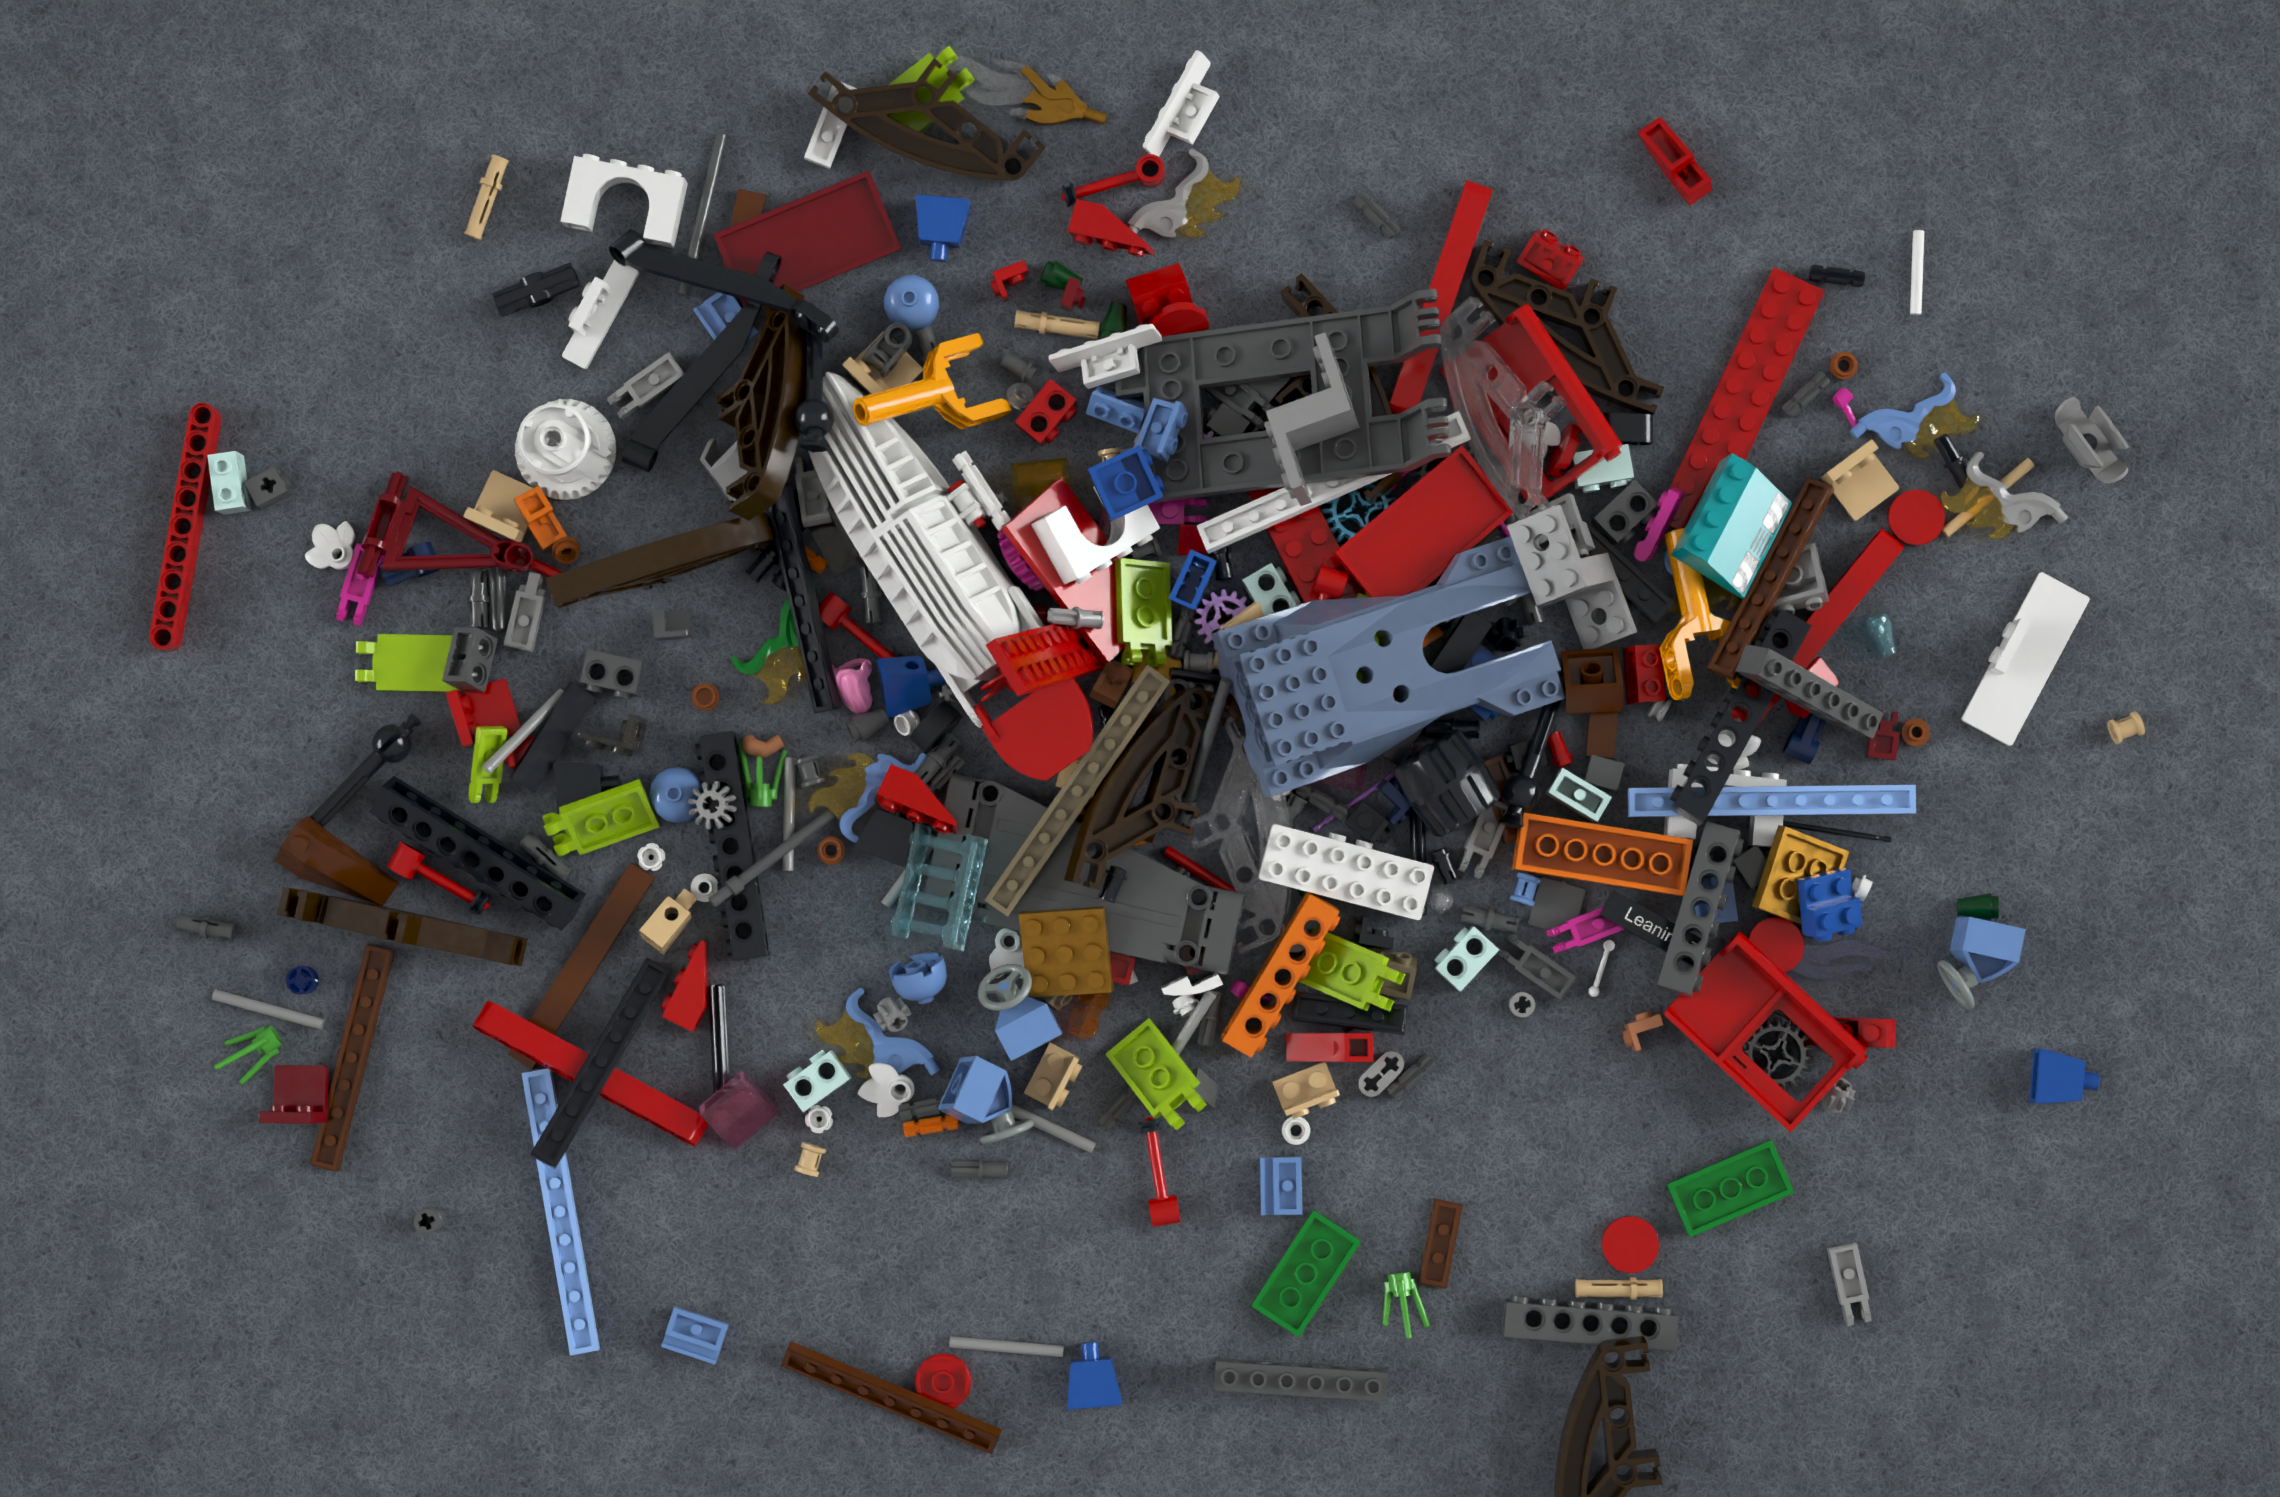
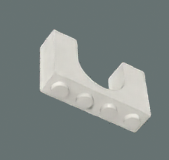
(593, 177)
(1076, 556)
(1761, 828)

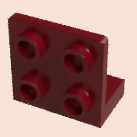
(298, 1095)

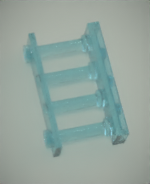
(959, 905)

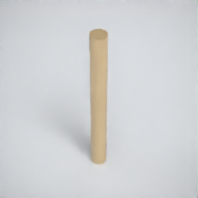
(2008, 480)

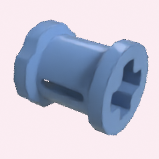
(1523, 880)

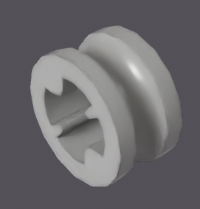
(1659, 709)
(1528, 1010)

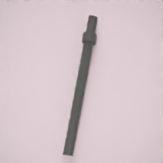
(705, 204)
(1204, 749)
(736, 884)

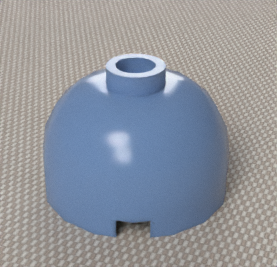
(911, 302)
(671, 793)
(920, 978)

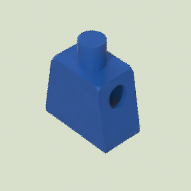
(941, 223)
(1192, 580)
(906, 683)
(2059, 1078)
(1092, 1380)

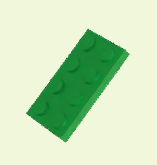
(1730, 1188)
(1306, 1273)

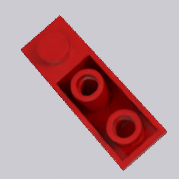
(1098, 225)
(909, 795)
(690, 997)
(1868, 1031)
(1329, 1047)

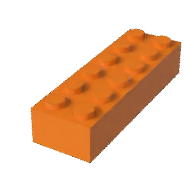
(1602, 854)

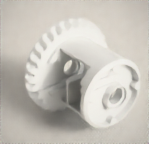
(565, 449)

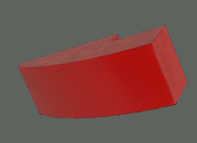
(1675, 161)

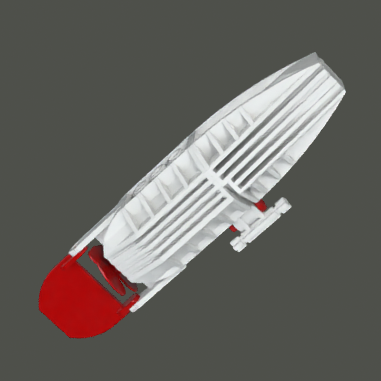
(944, 577)

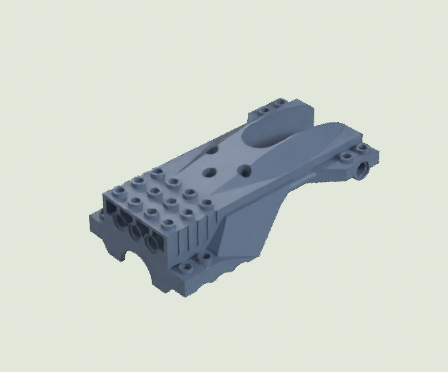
(1301, 664)

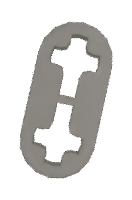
(1375, 1068)

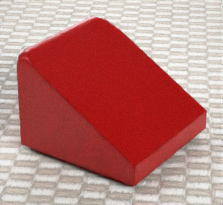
(1190, 540)

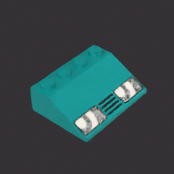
(1733, 525)

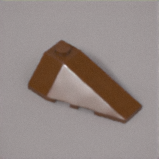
(327, 861)

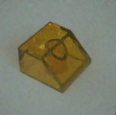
(1034, 477)

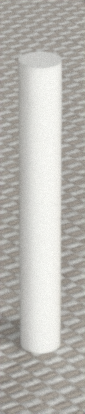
(1917, 272)

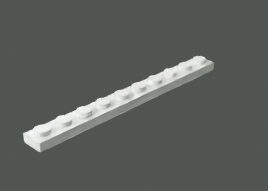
(1279, 506)

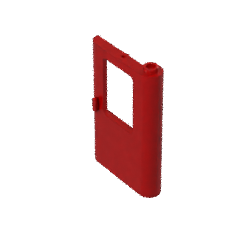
(1536, 358)
(1734, 1000)

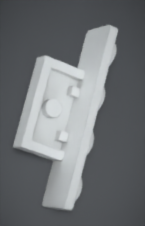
(1185, 109)
(597, 312)
(1107, 358)

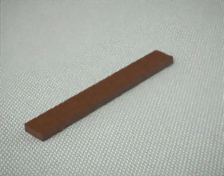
(1771, 577)
(589, 953)
(352, 1056)
(891, 1397)

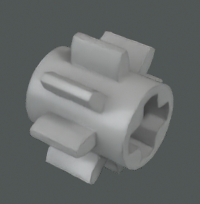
(892, 1014)
(1839, 1096)

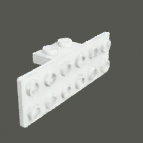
(2025, 658)
(1346, 871)

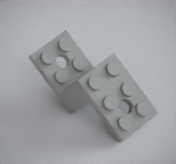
(1310, 420)
(1563, 575)

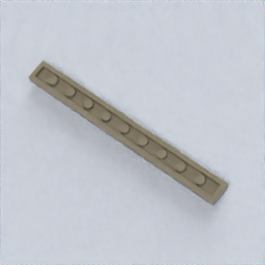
(1077, 790)

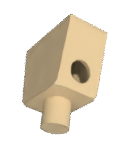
(662, 932)

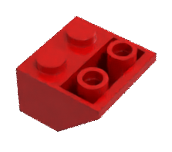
(1156, 290)

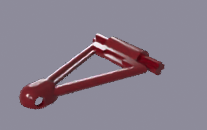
(393, 523)

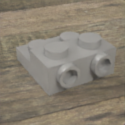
(1578, 528)
(1804, 586)

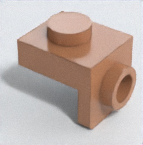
(1111, 683)
(1643, 1022)

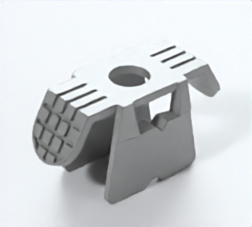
(2100, 460)
(726, 469)

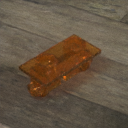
(1085, 1022)

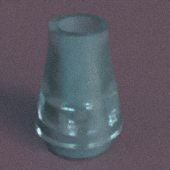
(1881, 632)

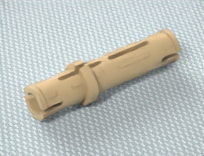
(486, 196)
(1056, 324)
(1619, 1288)

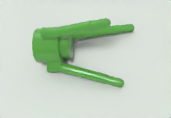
(759, 793)
(266, 1041)
(1401, 1285)

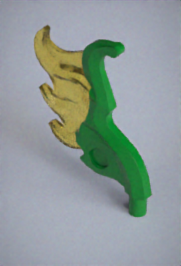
(777, 659)

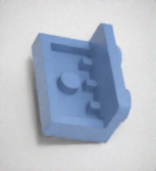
(1123, 412)
(1162, 428)

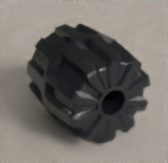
(1447, 783)

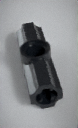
(536, 289)

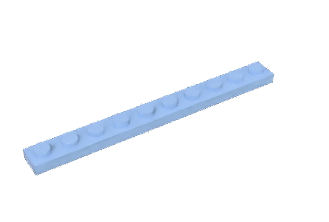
(1784, 800)
(562, 1221)

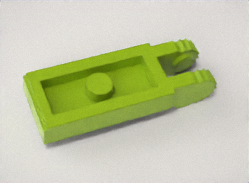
(487, 743)

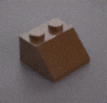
(1592, 680)

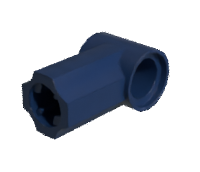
(395, 577)
(1804, 742)

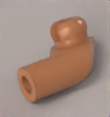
(760, 748)

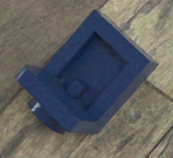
(1395, 795)

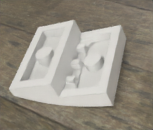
(1183, 986)

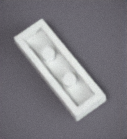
(828, 132)

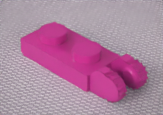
(1173, 512)
(1659, 525)
(357, 589)
(1583, 930)

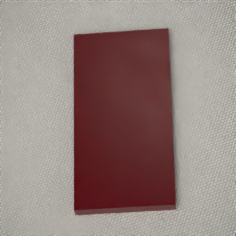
(814, 235)

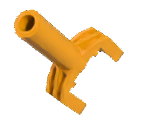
(933, 391)
(1695, 621)

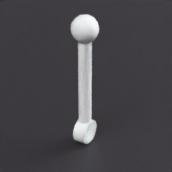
(1608, 945)

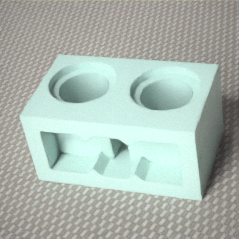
(227, 482)
(1277, 593)
(1470, 963)
(820, 1086)

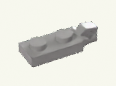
(526, 614)

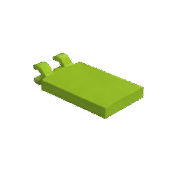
(917, 119)
(1143, 610)
(406, 662)
(602, 819)
(1351, 973)
(1156, 1073)

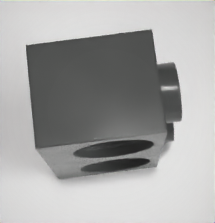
(1621, 509)
(469, 659)
(614, 667)

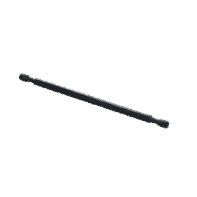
(1835, 831)

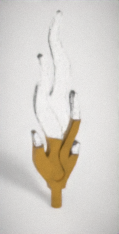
(1024, 88)

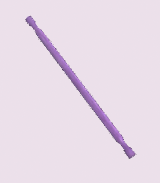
(1354, 802)

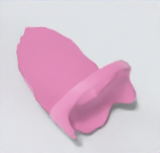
(854, 685)

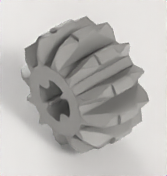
(707, 814)

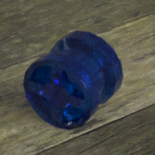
(296, 980)

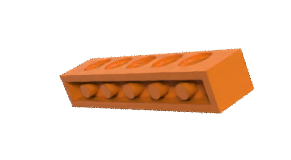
(1252, 1041)

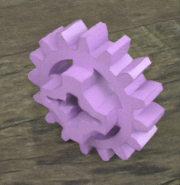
(1216, 603)

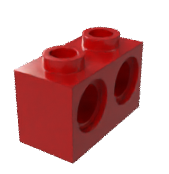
(1040, 409)

